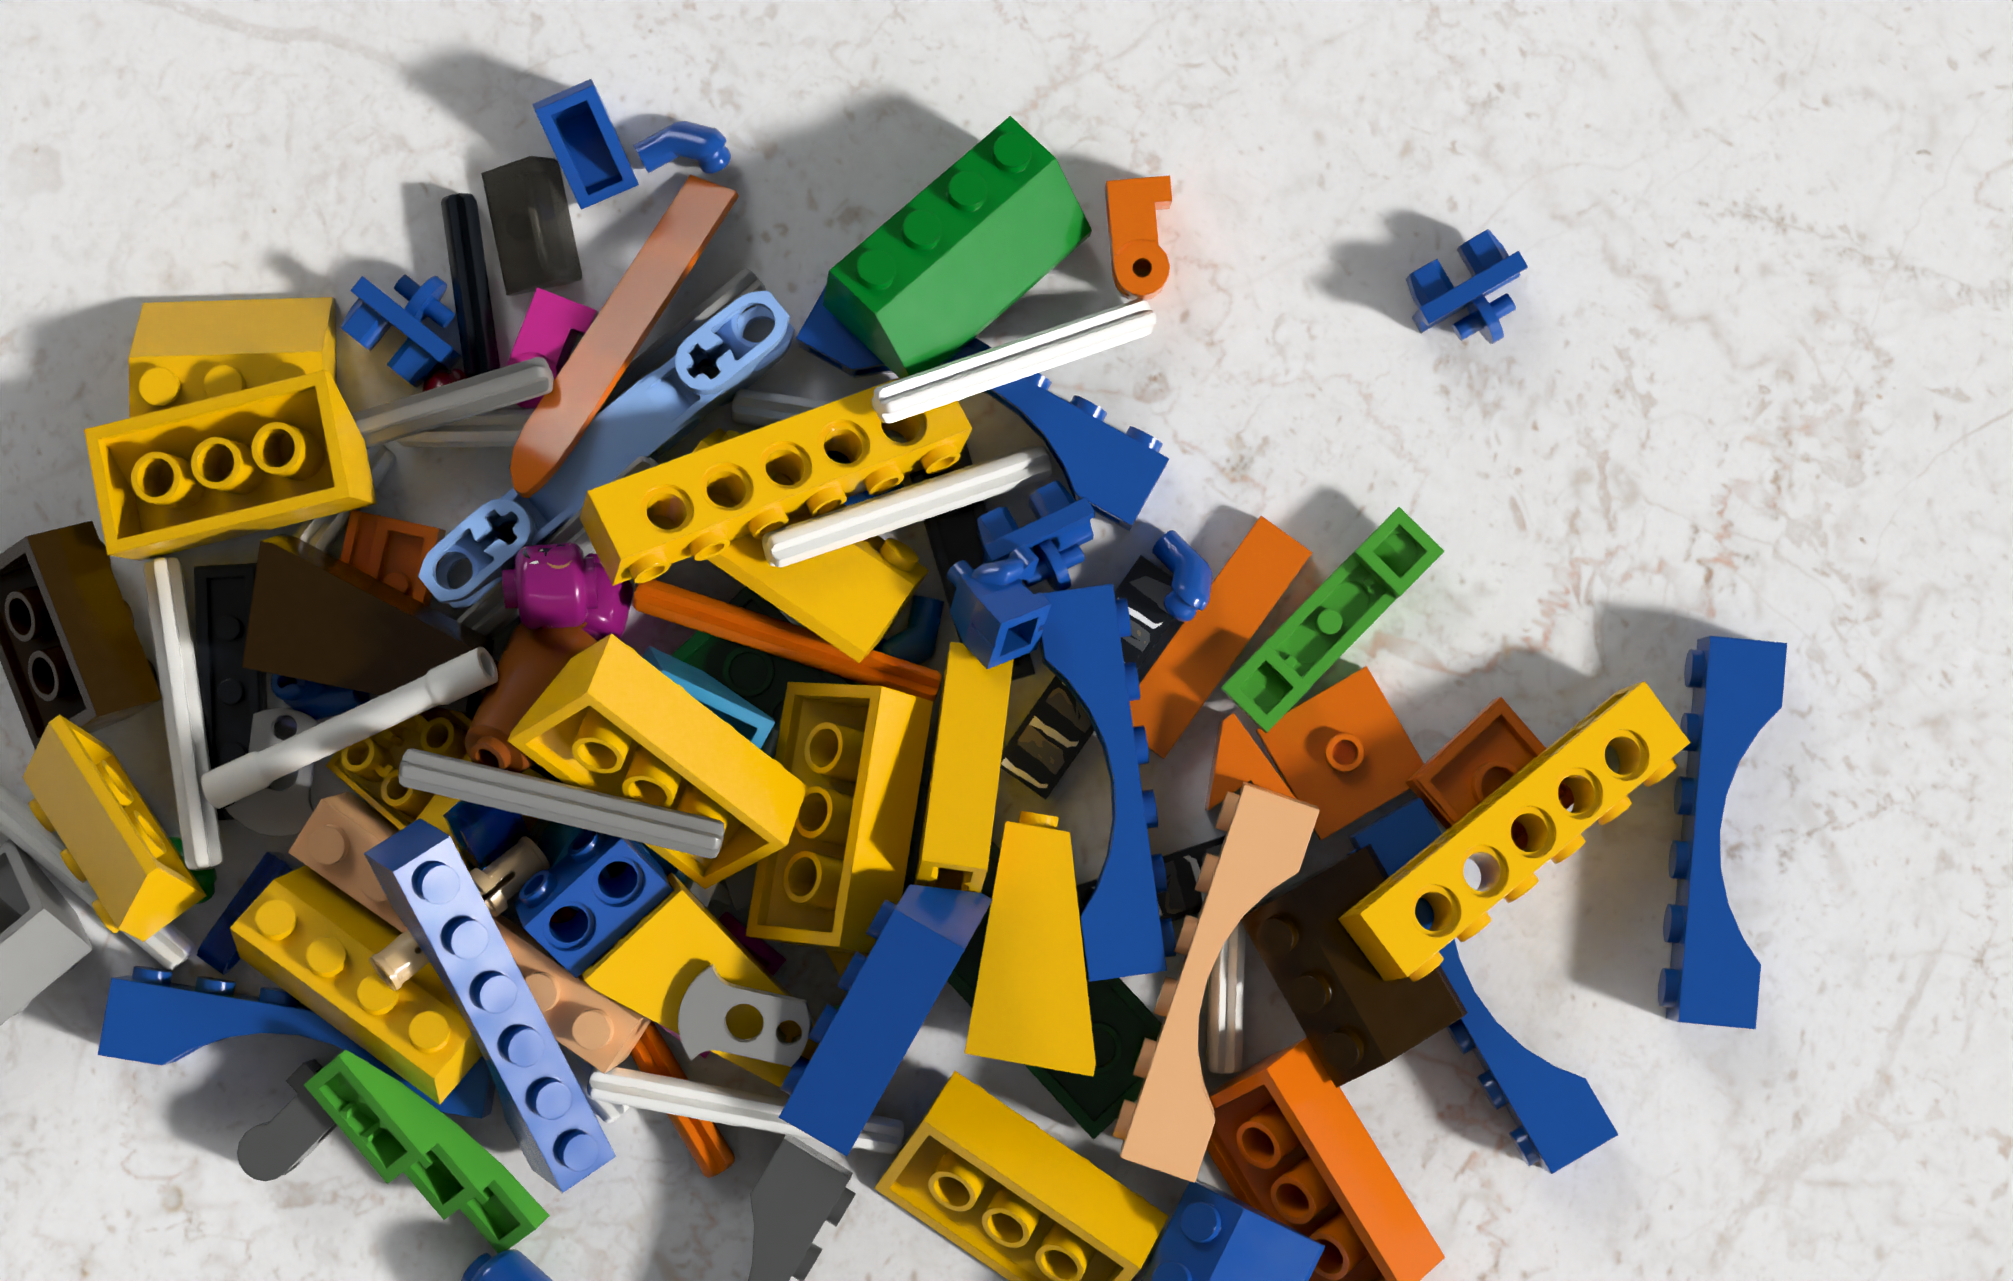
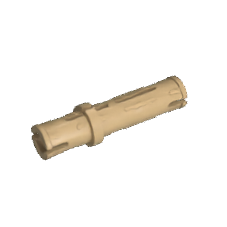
(514, 868)

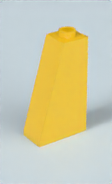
(964, 773)
(667, 951)
(1032, 963)

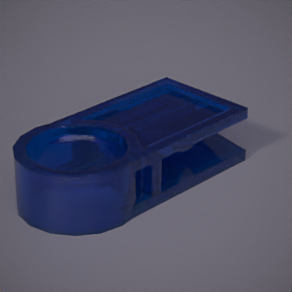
(484, 832)
(218, 946)

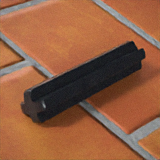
(470, 284)

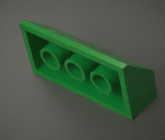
(958, 253)

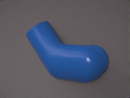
(316, 698)

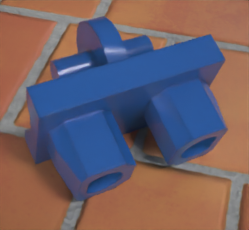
(1490, 270)
(376, 313)
(1053, 537)

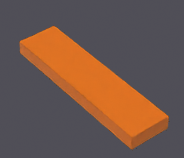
(1217, 635)

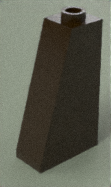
(344, 627)

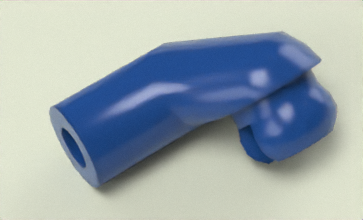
(688, 141)
(1190, 576)
(919, 639)

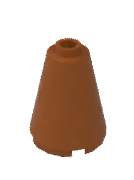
(524, 673)

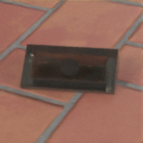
(531, 225)

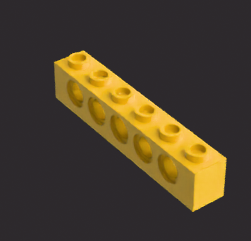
(797, 446)
(1386, 919)

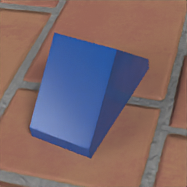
(585, 143)

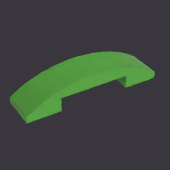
(1331, 619)

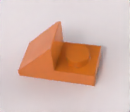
(1239, 760)

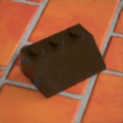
(70, 634)
(1330, 983)

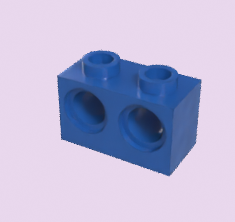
(605, 905)

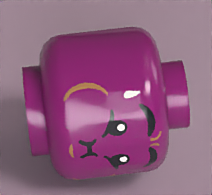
(551, 585)

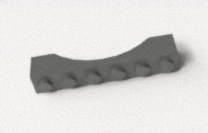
(789, 1208)

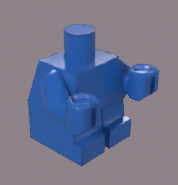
(995, 610)

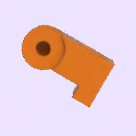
(1136, 258)

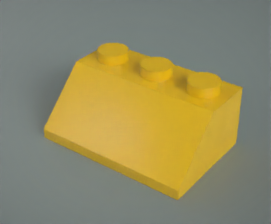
(225, 347)
(108, 832)

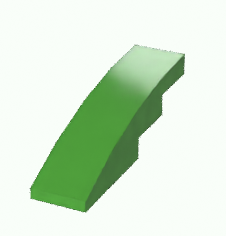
(411, 1136)

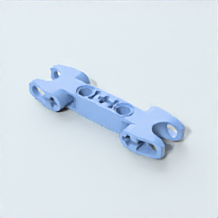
(637, 424)

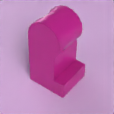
(550, 333)

